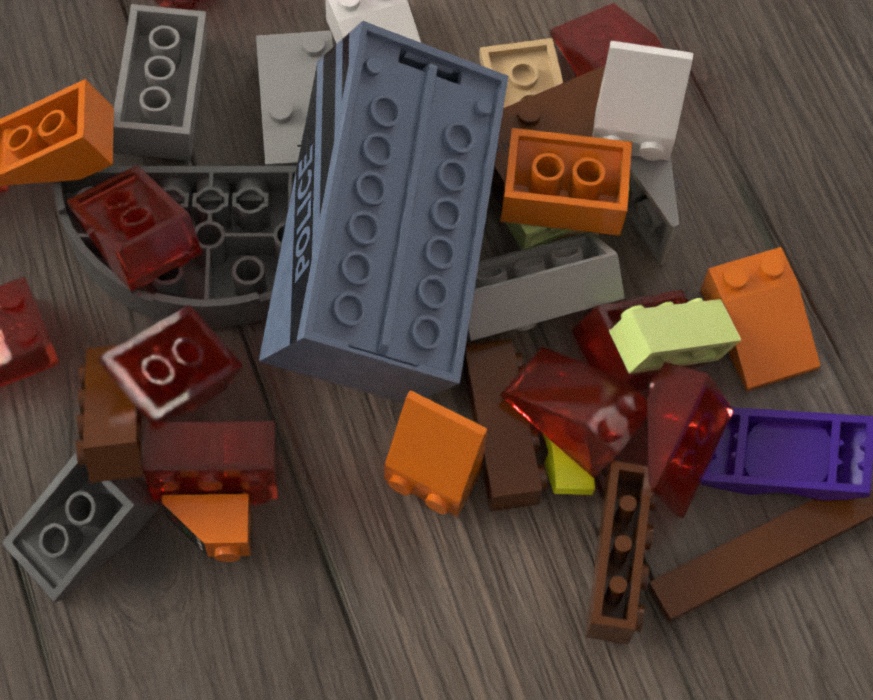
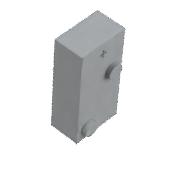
(160, 82)
(286, 82)
(543, 284)

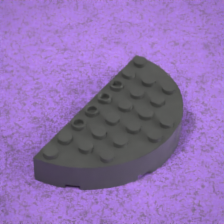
(240, 229)

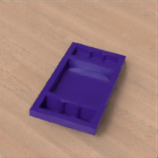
(794, 454)

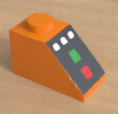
(213, 522)

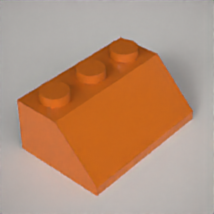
(566, 181)

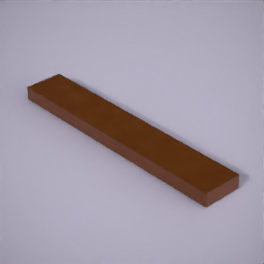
(756, 553)

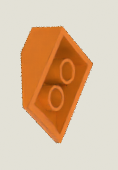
(57, 138)
(768, 316)
(435, 455)

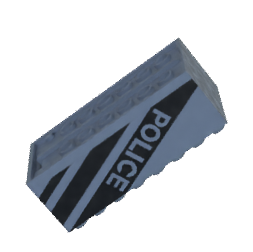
(386, 217)

